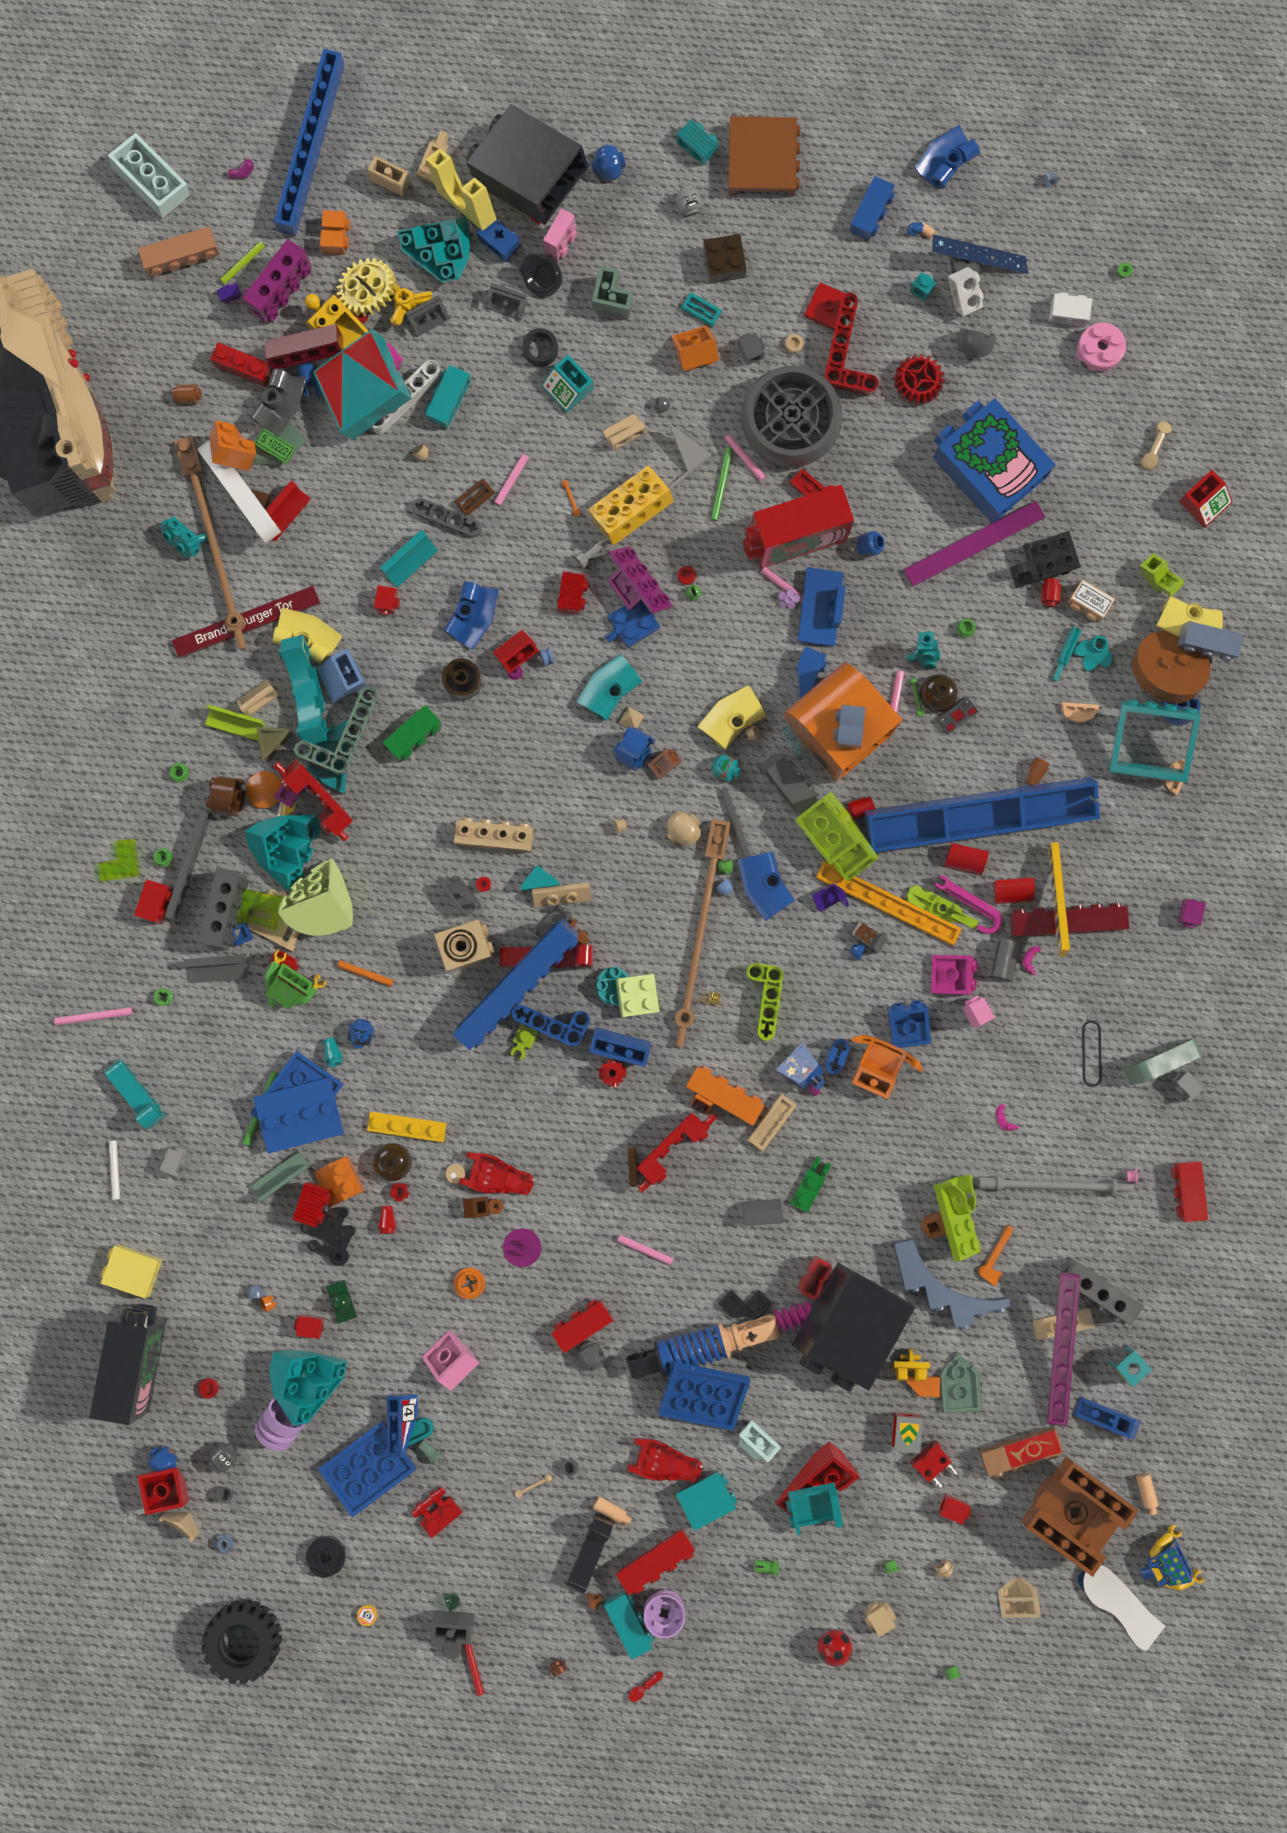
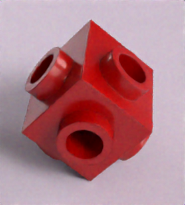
(604, 1073)

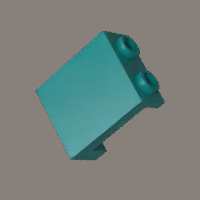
(707, 1500)
(814, 1506)

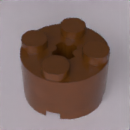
(226, 796)

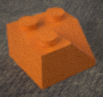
(230, 447)

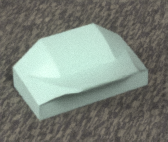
(758, 1442)

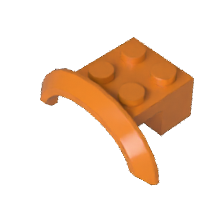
(880, 1065)

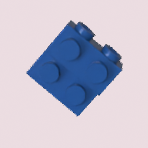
(909, 1024)

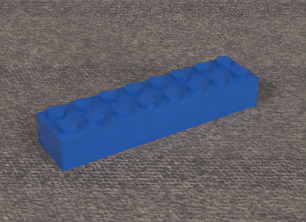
(518, 980)

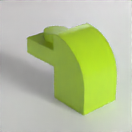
(1157, 574)

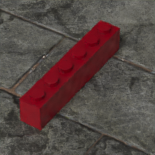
(1078, 920)

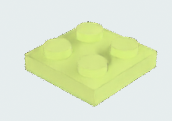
(637, 995)

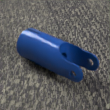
(306, 370)

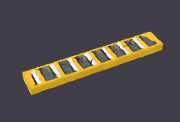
(1058, 900)

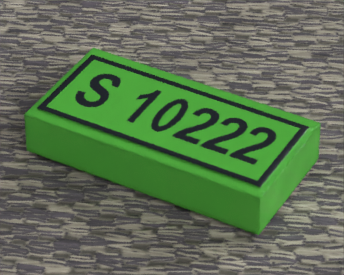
(275, 446)

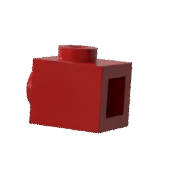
(386, 600)

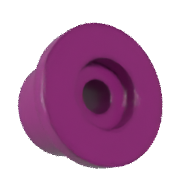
(515, 676)

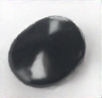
(544, 272)

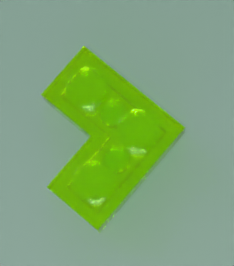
(126, 864)

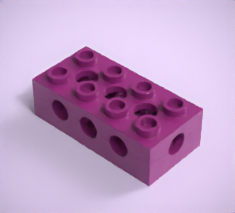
(273, 279)

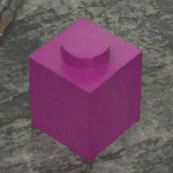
(1191, 913)

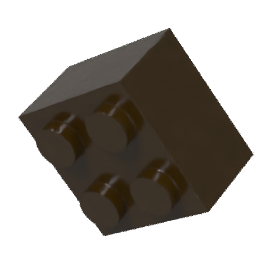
(724, 258)

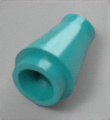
(332, 1054)

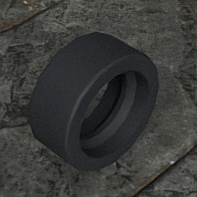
(542, 333)

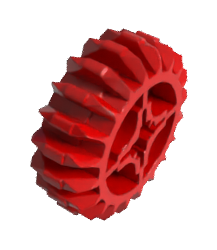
(925, 364)

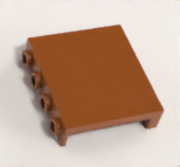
(763, 154)

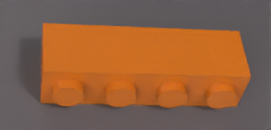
(727, 1097)

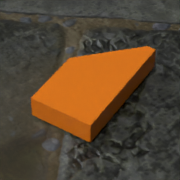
(926, 1388)

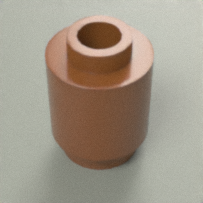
(186, 394)

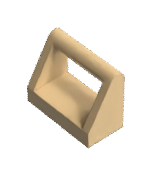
(257, 698)

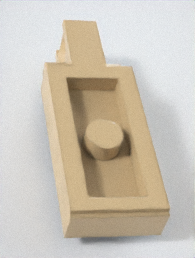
(423, 171)

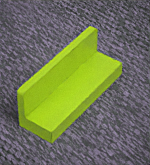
(233, 722)

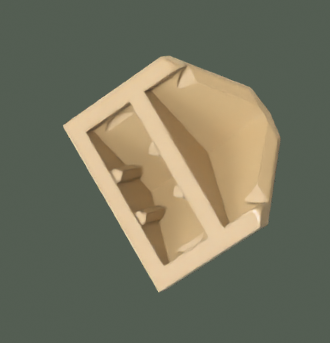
(182, 1522)
(1019, 1599)

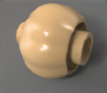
(683, 828)

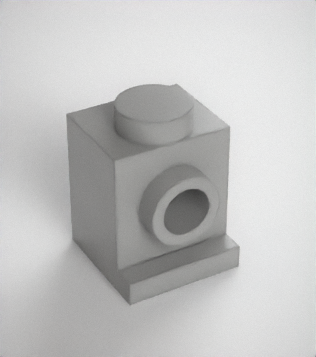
(1186, 1085)
(174, 1161)

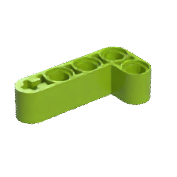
(765, 1002)

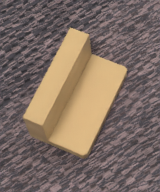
(624, 431)

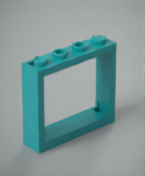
(1148, 770)

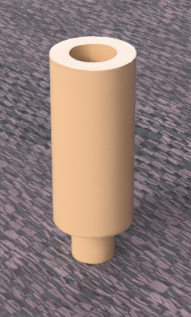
(1147, 1493)
(611, 1511)

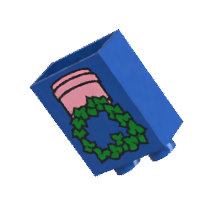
(992, 459)

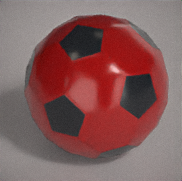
(835, 1648)

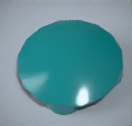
(606, 984)

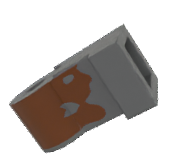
(868, 936)

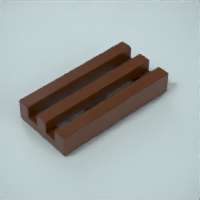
(487, 488)
(632, 1167)

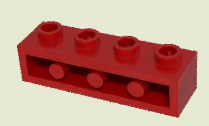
(656, 1561)

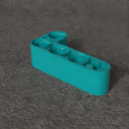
(135, 1094)

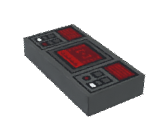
(957, 715)

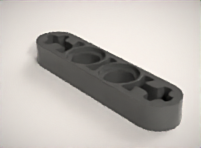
(448, 514)

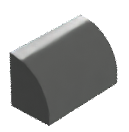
(1005, 959)
(762, 1212)

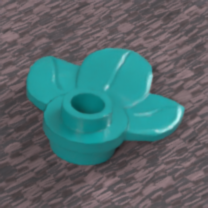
(1092, 655)

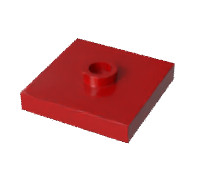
(825, 306)

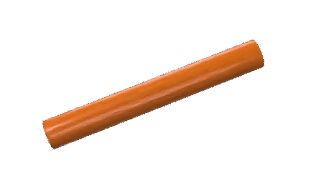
(365, 973)

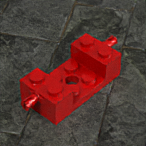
(334, 817)
(652, 1168)

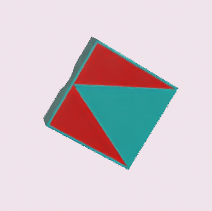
(361, 384)

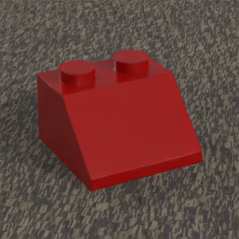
(163, 1490)

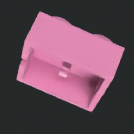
(559, 235)

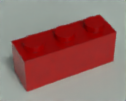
(241, 364)
(1190, 1191)
(581, 1325)

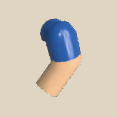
(920, 227)

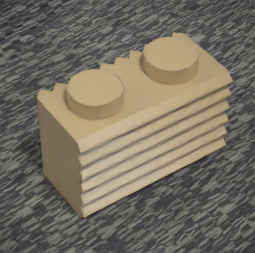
(389, 176)

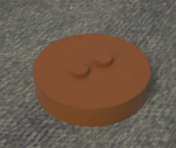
(1168, 670)

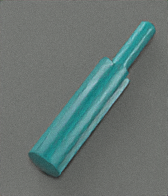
(1067, 651)

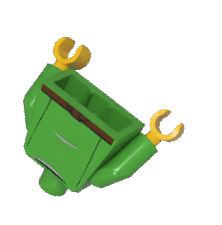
(287, 986)

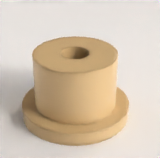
(619, 825)

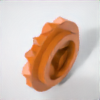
(465, 1291)

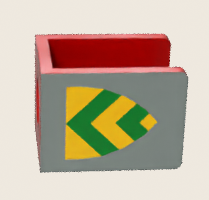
(907, 1432)

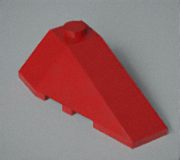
(824, 1467)

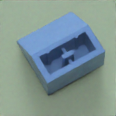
(341, 676)

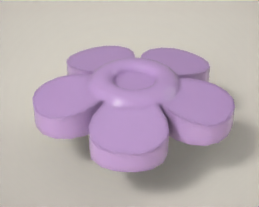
(788, 598)

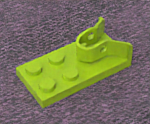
(956, 1215)

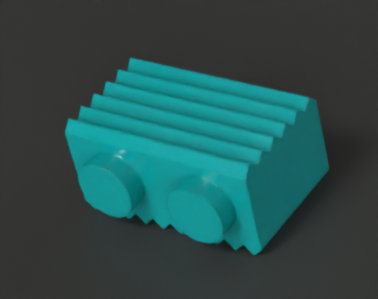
(697, 141)

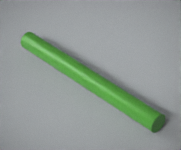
(721, 484)
(254, 1123)

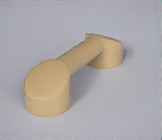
(1150, 459)

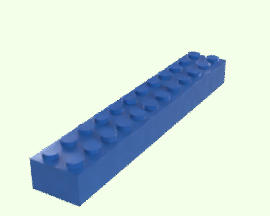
(982, 814)

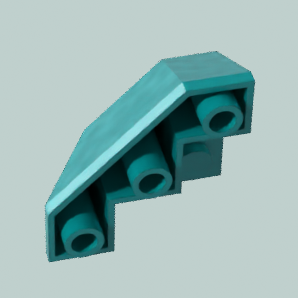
(438, 247)
(304, 1382)

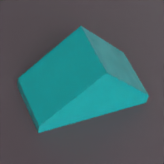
(539, 879)

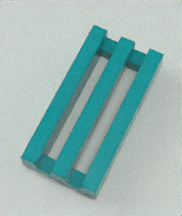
(684, 307)

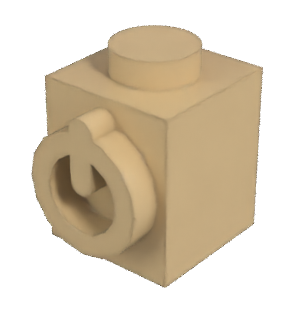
(880, 1617)

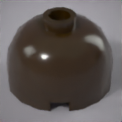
(938, 693)
(392, 1162)

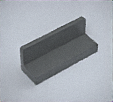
(216, 968)

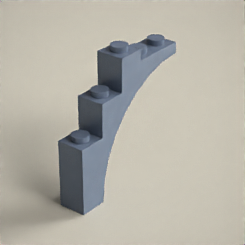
(961, 1307)

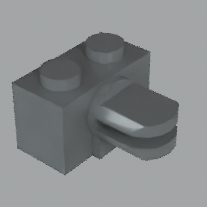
(452, 1630)

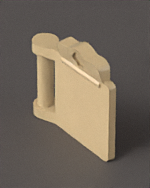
(277, 935)

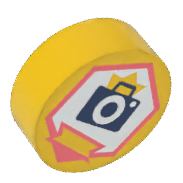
(367, 1615)

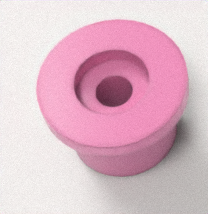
(1132, 1176)

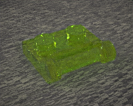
(263, 903)

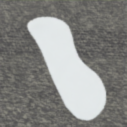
(1114, 1596)

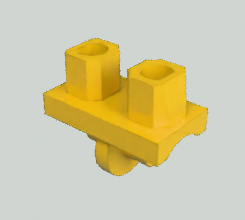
(920, 1368)

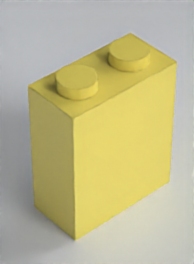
(131, 1271)

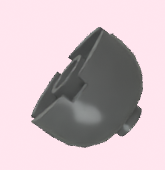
(975, 343)

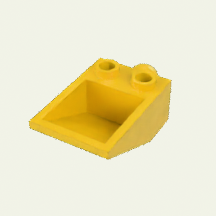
(347, 323)

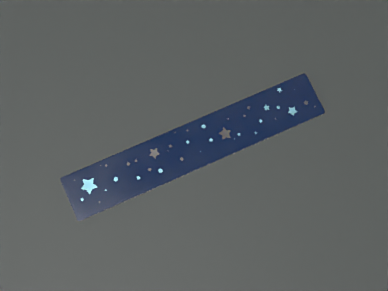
(979, 254)

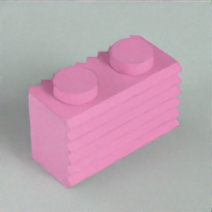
(977, 1011)

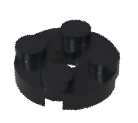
(315, 1560)

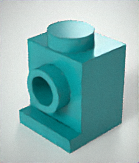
(925, 284)

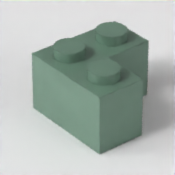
(608, 297)

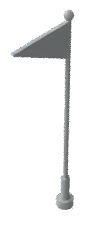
(692, 456)

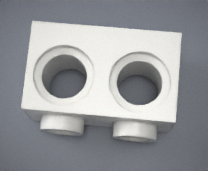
(962, 292)

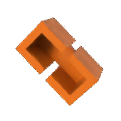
(334, 234)

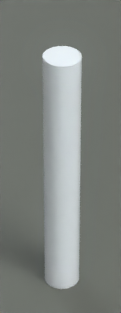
(114, 1170)

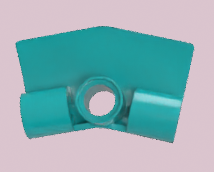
(614, 674)

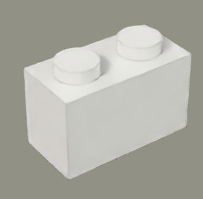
(1070, 309)

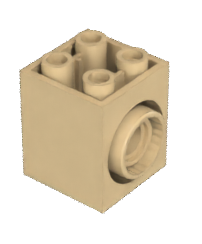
(477, 949)

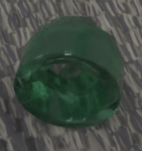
(452, 1601)

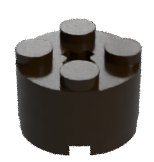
(452, 674)

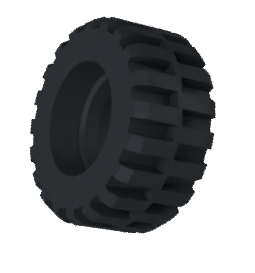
(223, 1660)

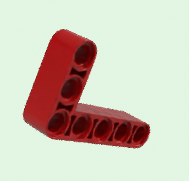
(841, 350)
(578, 957)

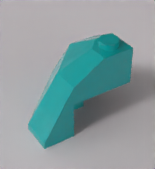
(283, 845)

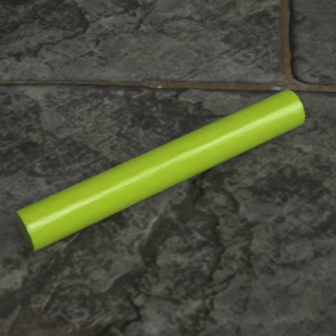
(242, 262)

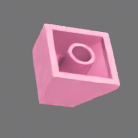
(450, 1360)

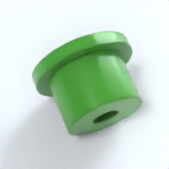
(1125, 267)
(891, 1567)
(952, 1673)

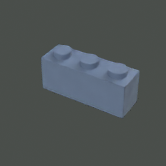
(1210, 641)

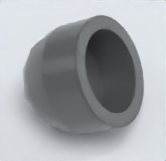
(663, 404)
(567, 1466)
(220, 1494)

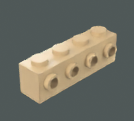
(494, 836)

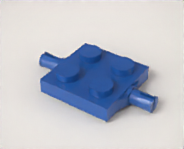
(632, 624)

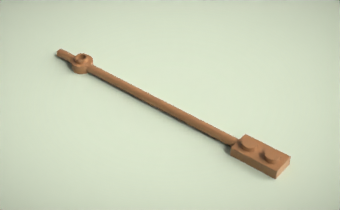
(191, 468)
(715, 851)

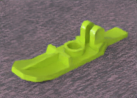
(930, 902)

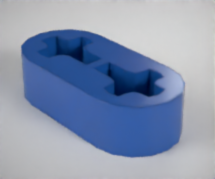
(841, 1058)

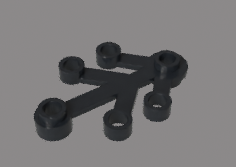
(330, 1234)

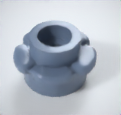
(219, 1543)

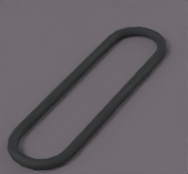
(1083, 1053)

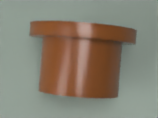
(492, 1209)
(593, 1600)

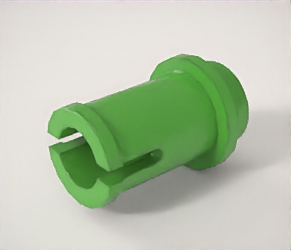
(768, 1567)

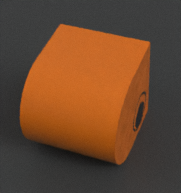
(815, 714)

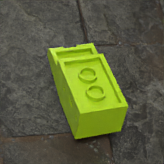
(837, 837)

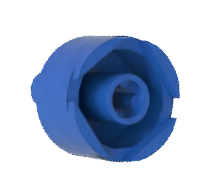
(634, 748)

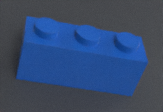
(872, 208)
(620, 1047)

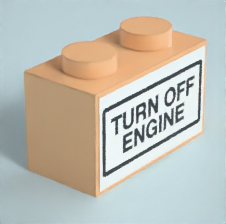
(1090, 601)

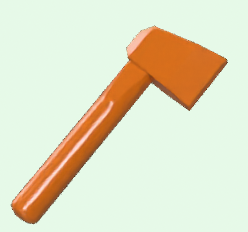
(986, 1270)

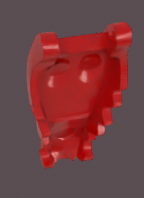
(495, 1176)
(661, 1462)

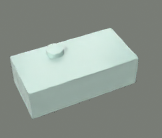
(148, 175)

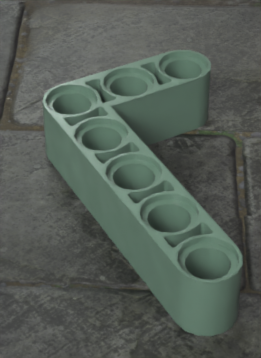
(346, 738)

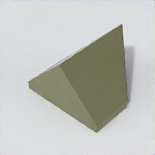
(272, 740)

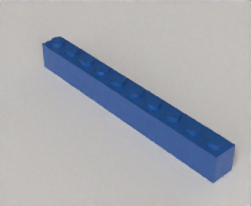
(309, 142)

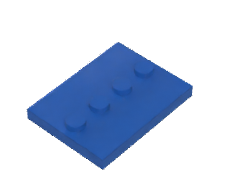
(297, 1072)
(298, 1115)
(703, 1396)
(365, 1471)

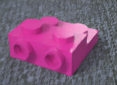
(953, 974)

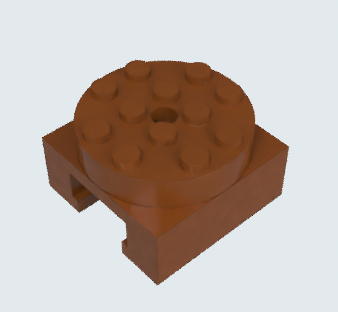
(1085, 1533)

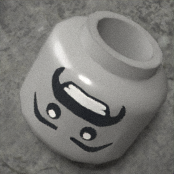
(688, 201)

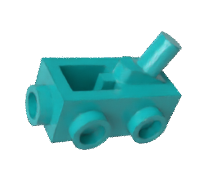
(181, 537)
(927, 651)

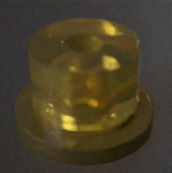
(714, 998)

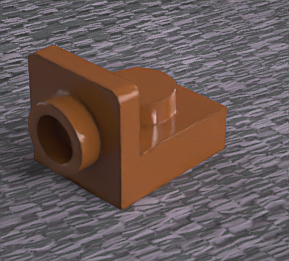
(664, 762)
(582, 936)

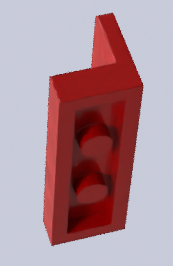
(287, 506)

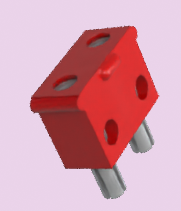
(930, 1460)

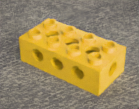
(631, 505)

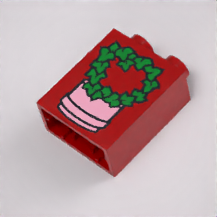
(798, 527)

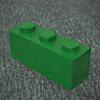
(413, 733)

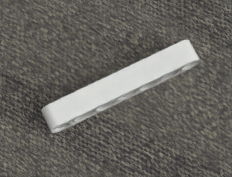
(242, 496)

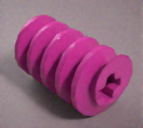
(793, 1317)

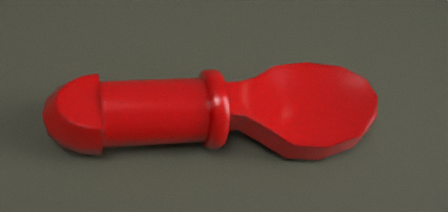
(638, 1691)

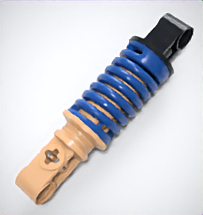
(698, 1349)

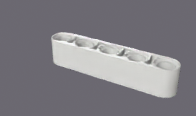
(416, 393)

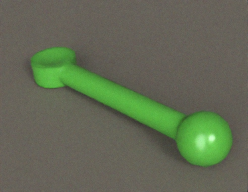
(920, 712)

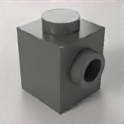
(751, 348)

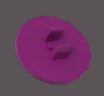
(522, 1247)

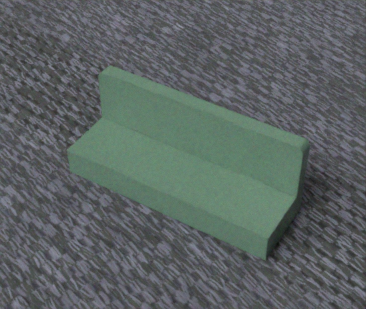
(280, 1176)

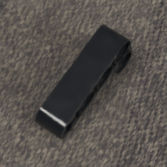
(590, 1552)

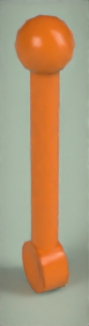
(576, 512)

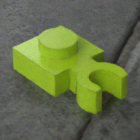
(525, 1038)

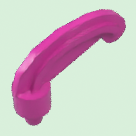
(1028, 958)
(1002, 1120)

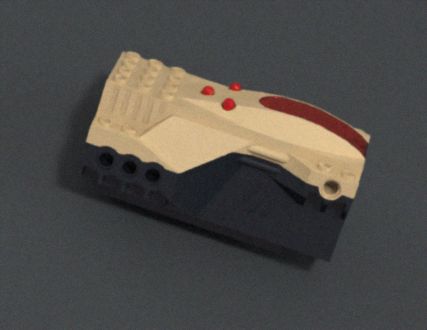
(51, 424)

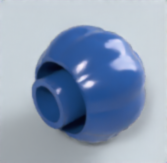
(608, 162)

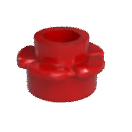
(404, 1192)

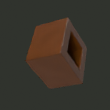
(475, 1207)

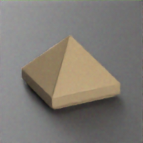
(631, 718)

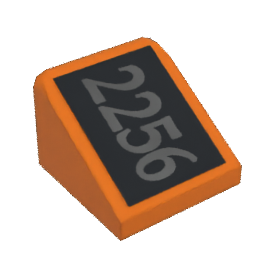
(701, 1104)

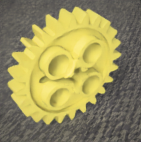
(376, 277)

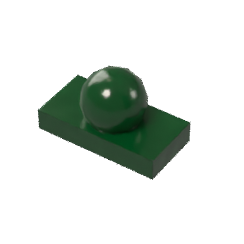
(341, 1301)

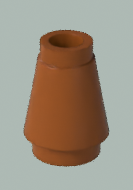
(1037, 771)

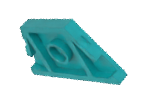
(333, 737)

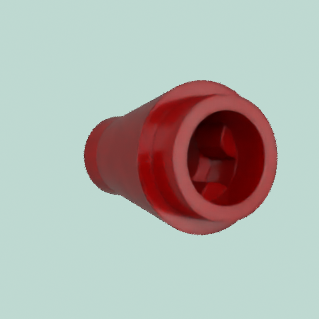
(387, 1221)

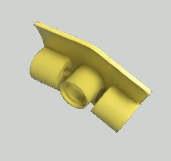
(1178, 612)
(320, 636)
(739, 705)

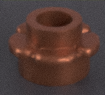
(557, 1667)

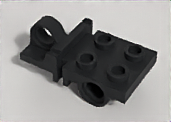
(1046, 559)

